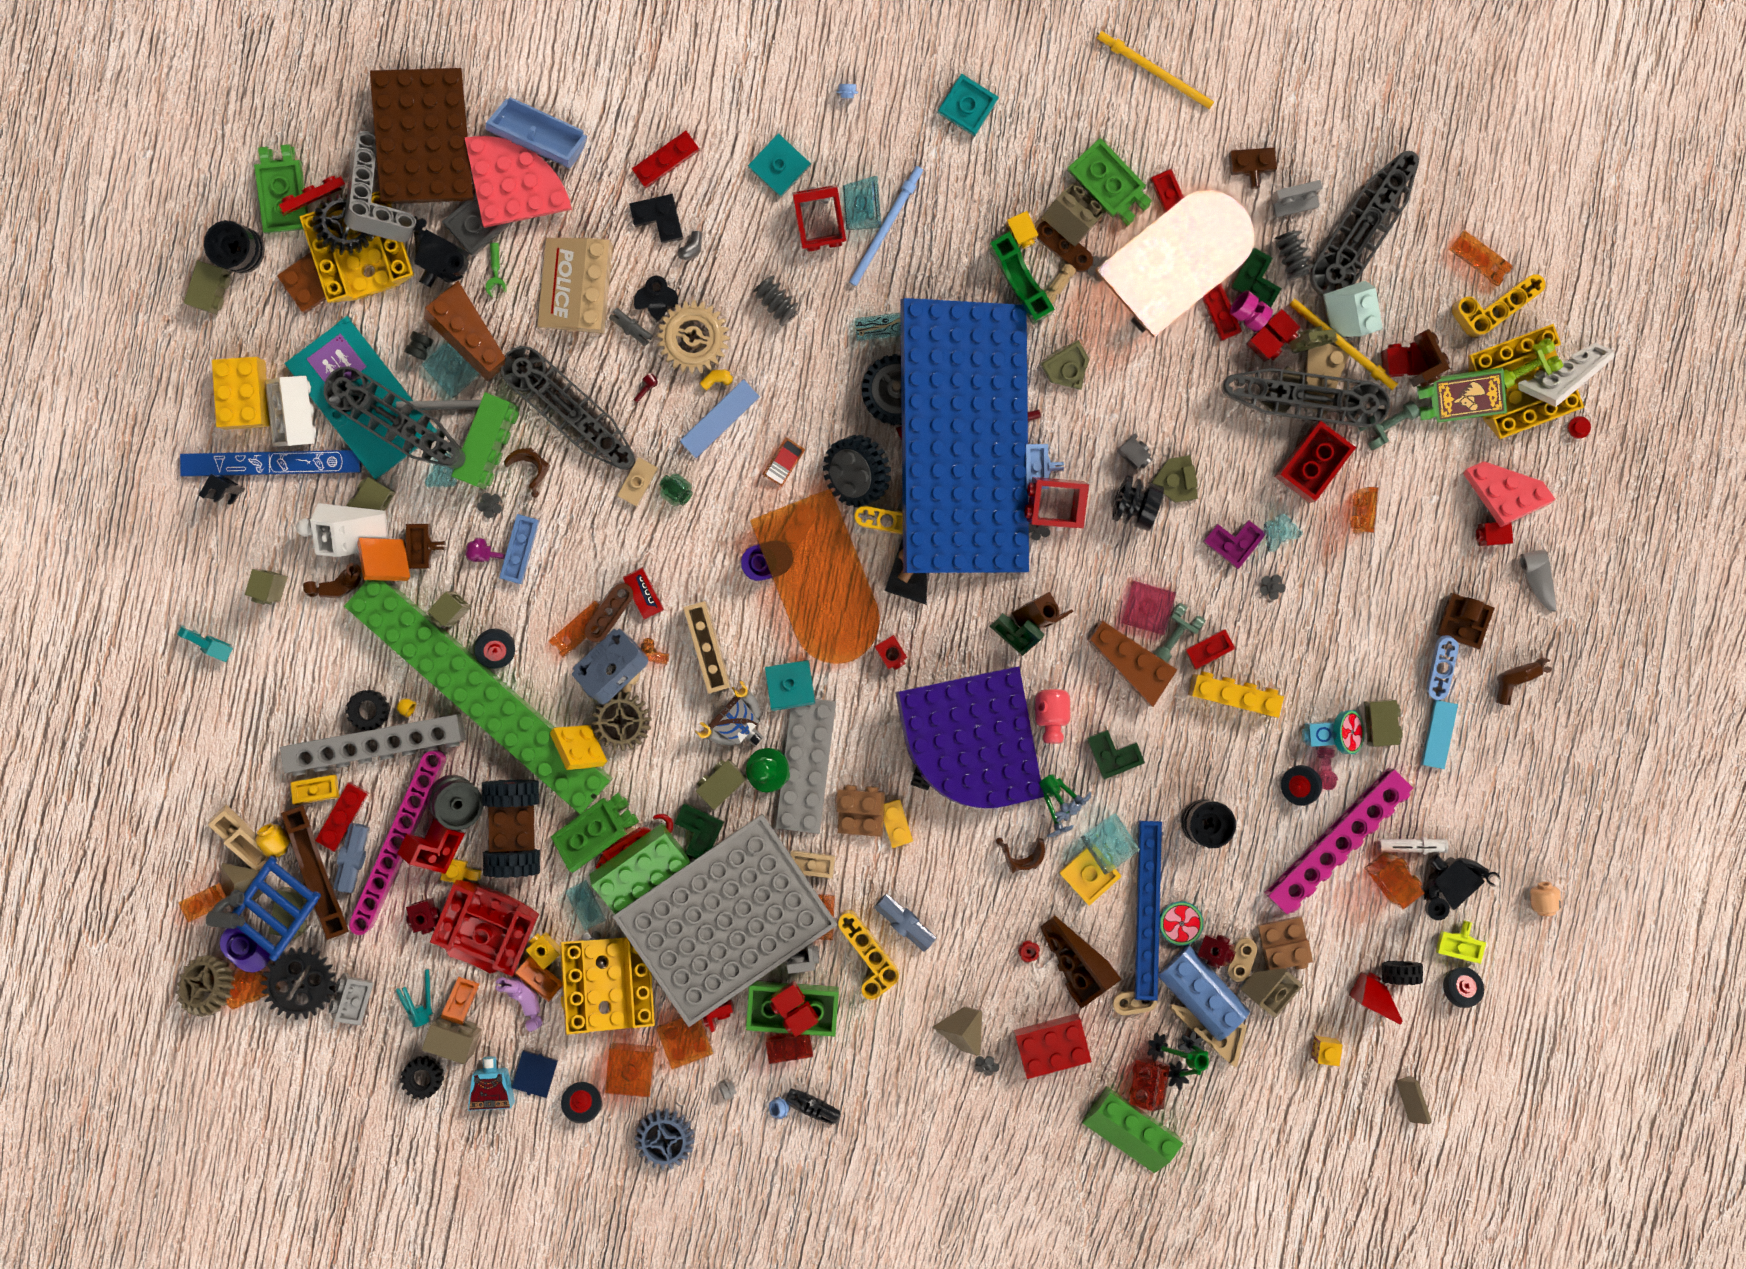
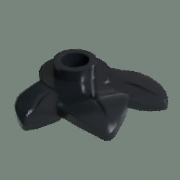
(655, 300)

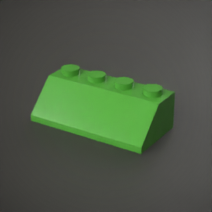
(1132, 1130)

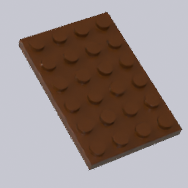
(421, 135)

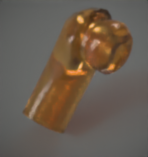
(652, 654)

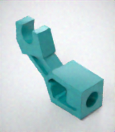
(209, 645)

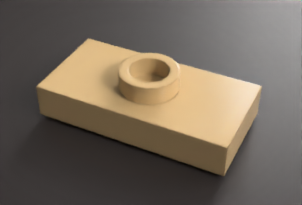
(637, 481)

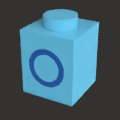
(1318, 734)

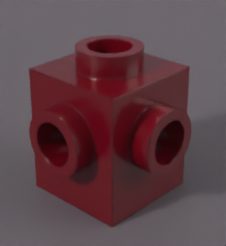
(423, 916)
(1210, 948)

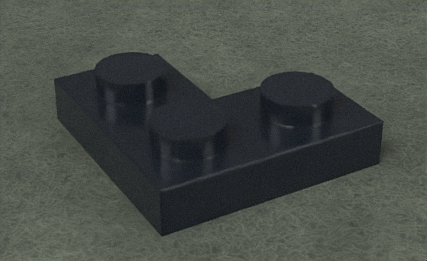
(660, 211)

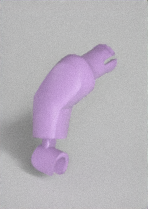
(526, 996)

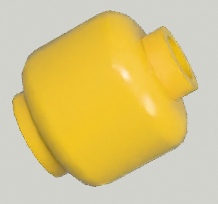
(272, 840)

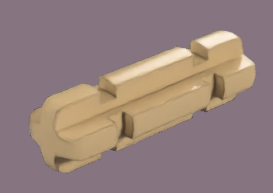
(1060, 282)

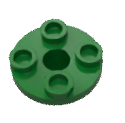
(767, 770)

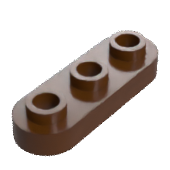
(1069, 255)
(606, 622)

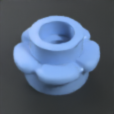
(847, 90)
(778, 1108)

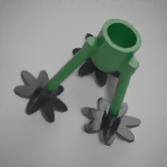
(1195, 1056)

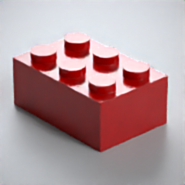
(1315, 461)
(1052, 1046)

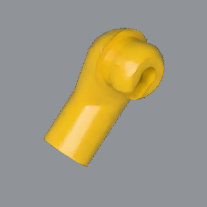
(716, 376)

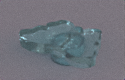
(439, 478)
(1279, 531)

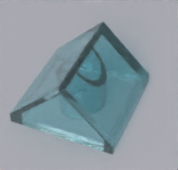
(862, 204)

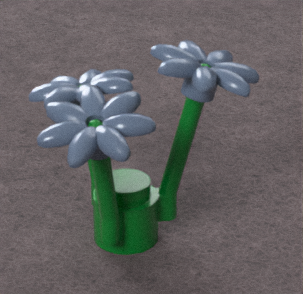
(1051, 788)

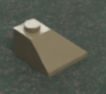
(1272, 989)

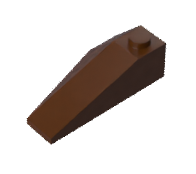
(1084, 968)

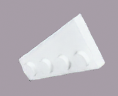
(1574, 373)

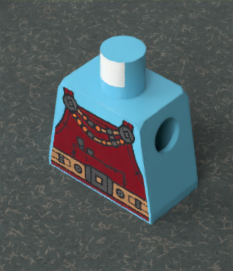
(491, 1087)

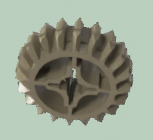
(621, 710)
(205, 985)

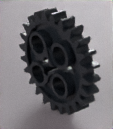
(315, 993)

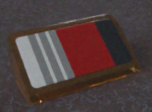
(783, 462)

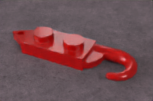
(629, 839)

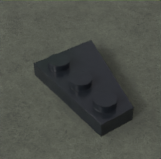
(914, 589)

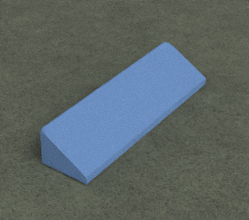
(719, 418)

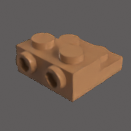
(860, 810)
(1285, 944)

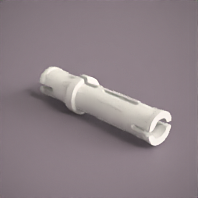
(1420, 845)

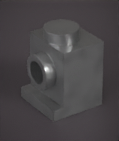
(1135, 452)

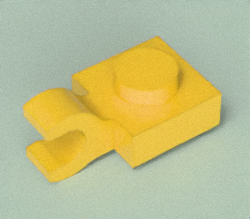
(459, 871)

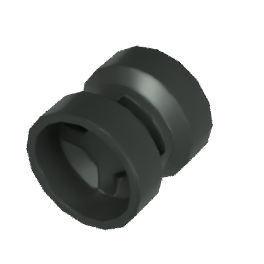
(418, 345)

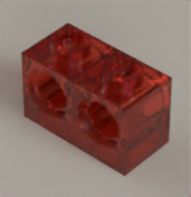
(788, 1047)
(1153, 1084)

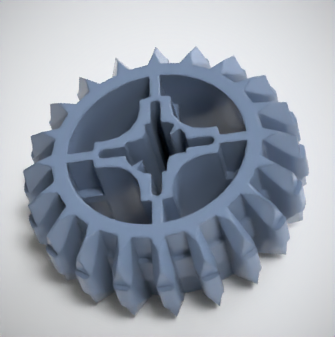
(656, 1142)

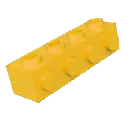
(1231, 694)

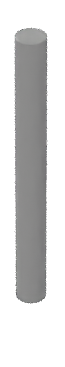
(441, 405)

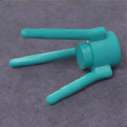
(417, 1014)

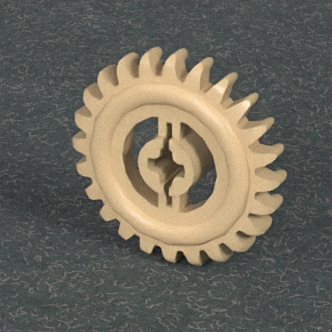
(672, 330)

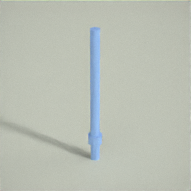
(907, 189)

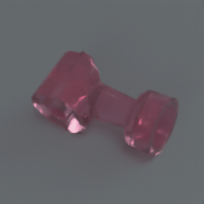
(1328, 778)

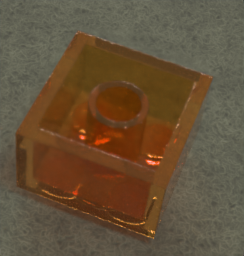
(1394, 879)
(630, 1069)

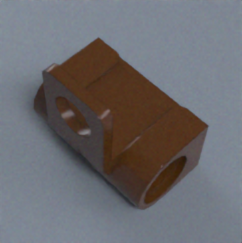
(1040, 611)

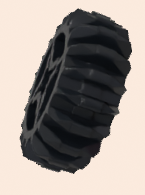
(335, 223)

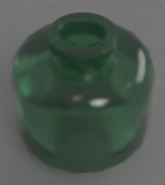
(675, 489)

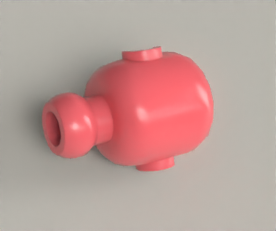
(1052, 712)

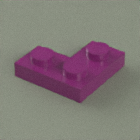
(1236, 548)

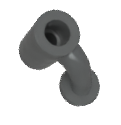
(221, 919)

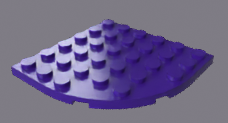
(973, 739)

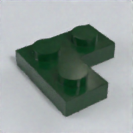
(1251, 278)
(1021, 638)
(1111, 760)
(703, 825)

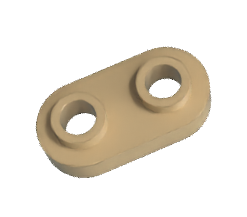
(1242, 959)
(1133, 1006)

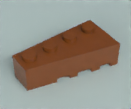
(465, 331)
(1137, 665)

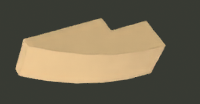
(237, 837)

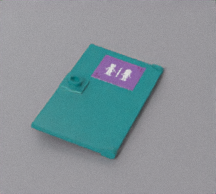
(345, 347)

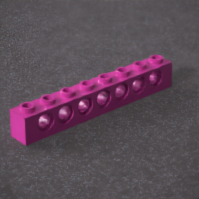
(1326, 843)

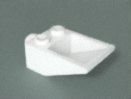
(339, 528)

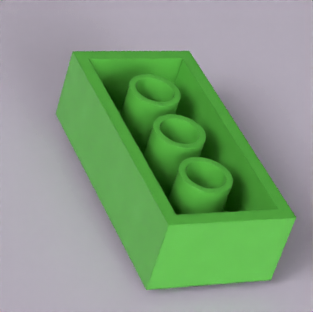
(486, 440)
(638, 868)
(763, 1018)

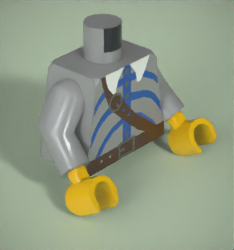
(735, 720)

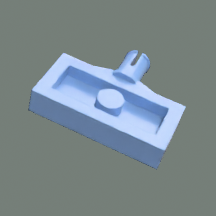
(1038, 463)

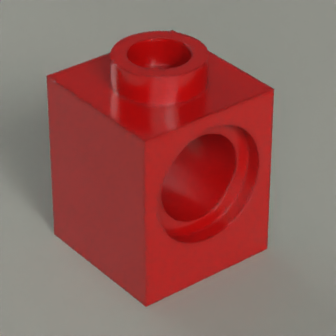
(1493, 534)
(886, 644)

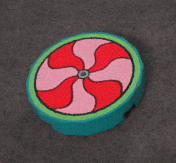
(1349, 732)
(1181, 923)

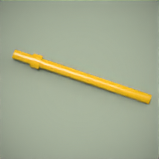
(1118, 46)
(1376, 372)

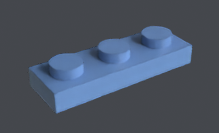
(519, 549)

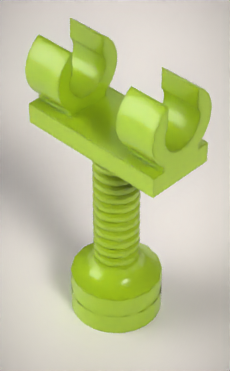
(1551, 365)

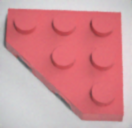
(1506, 492)

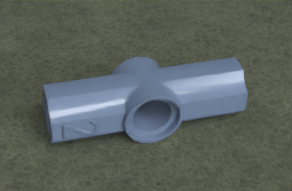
(351, 857)
(905, 922)

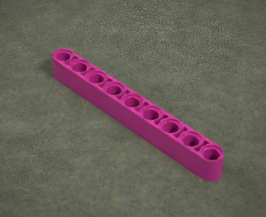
(390, 849)

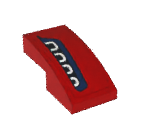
(643, 593)

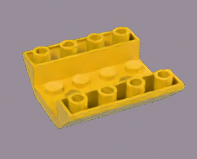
(344, 274)
(1522, 409)
(622, 984)

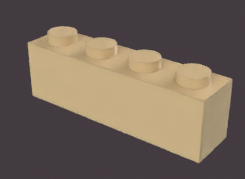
(707, 647)

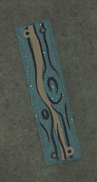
(878, 327)

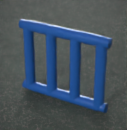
(299, 915)

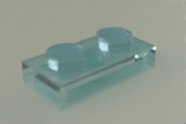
(585, 905)

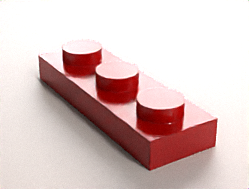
(665, 159)
(311, 194)
(341, 816)

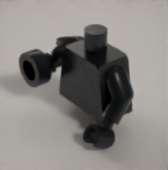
(438, 256)
(1454, 883)

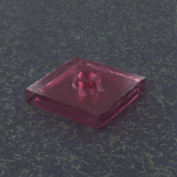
(1148, 607)

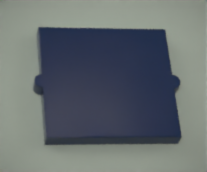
(534, 1074)

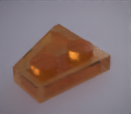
(247, 988)

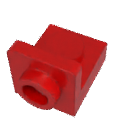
(721, 1013)

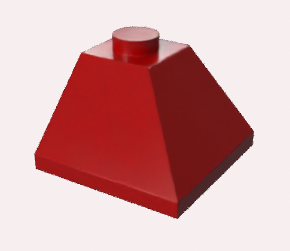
(1375, 996)

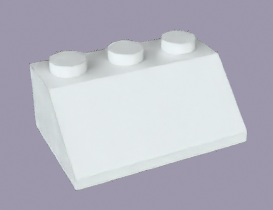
(290, 411)

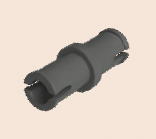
(631, 326)

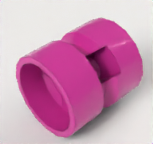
(1251, 311)

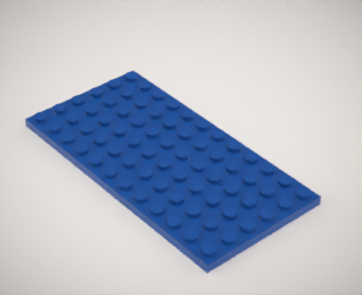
(964, 436)

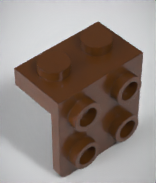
(1434, 358)

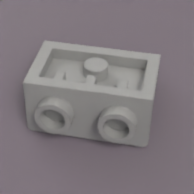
(1296, 198)
(804, 962)
(350, 999)

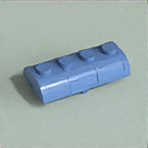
(537, 132)
(1204, 993)

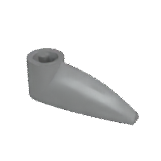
(1539, 574)

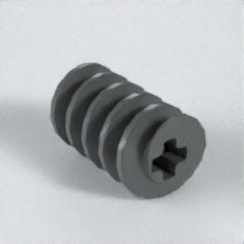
(1294, 254)
(777, 301)

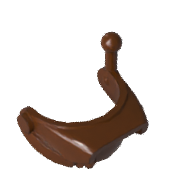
(530, 456)
(1028, 863)

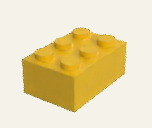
(240, 393)

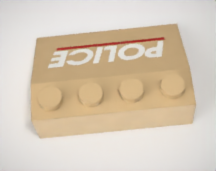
(575, 284)

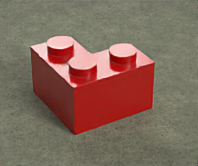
(433, 851)

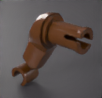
(342, 585)
(1517, 676)

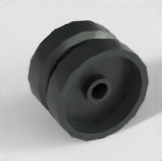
(455, 802)

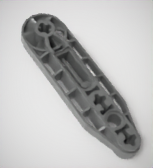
(1372, 214)
(1294, 394)
(350, 397)
(578, 417)

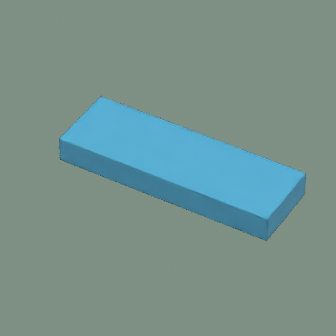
(1439, 734)

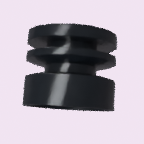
(222, 244)
(1137, 503)
(1220, 827)

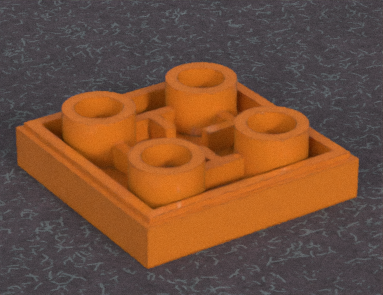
(383, 559)

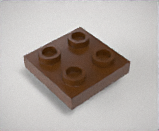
(1465, 620)

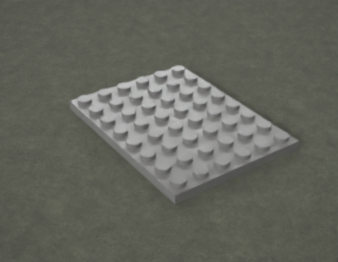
(725, 920)

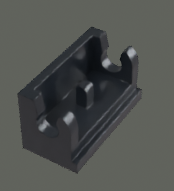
(217, 486)

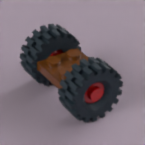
(511, 828)

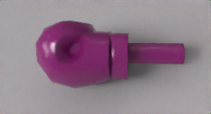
(479, 551)

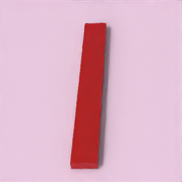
(1216, 299)

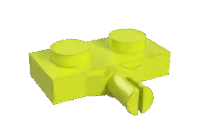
(1461, 944)

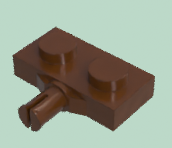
(1253, 163)
(420, 546)

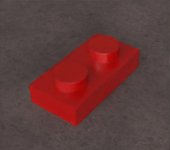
(1209, 649)

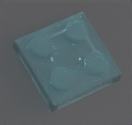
(450, 370)
(1110, 843)

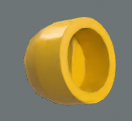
(406, 707)

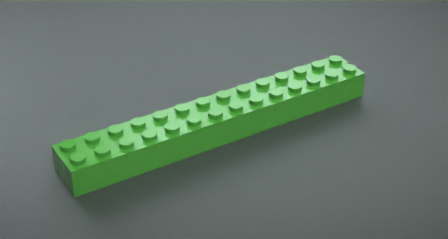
(473, 689)

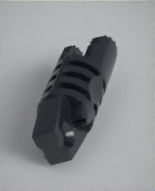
(812, 1106)

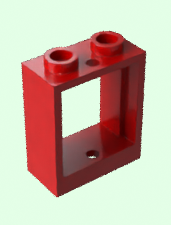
(816, 194)
(1079, 502)

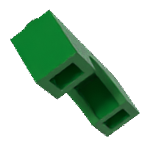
(1027, 291)

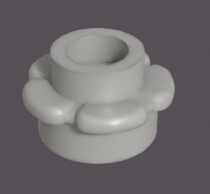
(727, 1089)

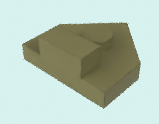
(1312, 338)
(1067, 365)
(1178, 479)

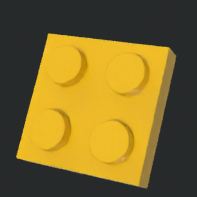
(578, 747)
(1087, 877)

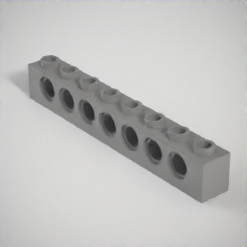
(293, 754)

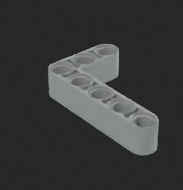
(359, 211)

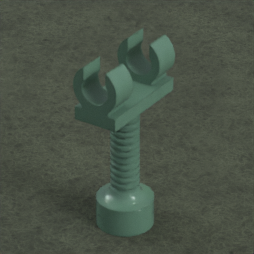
(1409, 411)
(1164, 652)

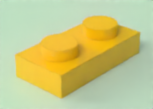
(314, 789)
(896, 824)

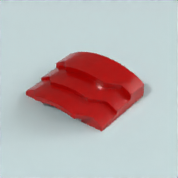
(484, 927)

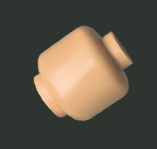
(1545, 899)

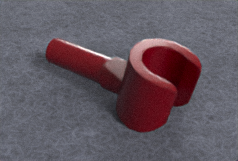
(650, 382)

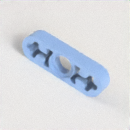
(1432, 681)

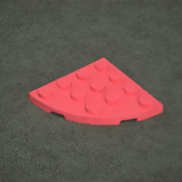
(513, 182)

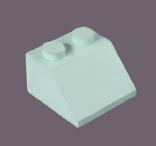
(1353, 310)

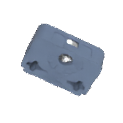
(610, 666)

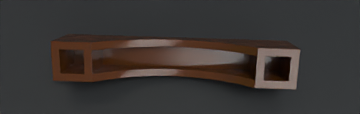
(313, 871)

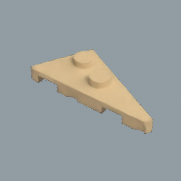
(1227, 1048)

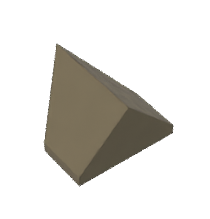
(238, 878)
(963, 1029)

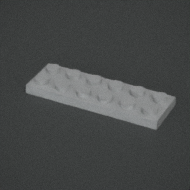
(808, 761)

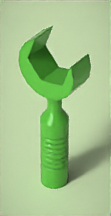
(495, 266)

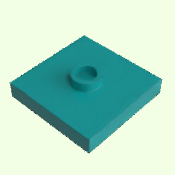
(968, 105)
(779, 165)
(790, 685)

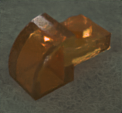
(202, 902)

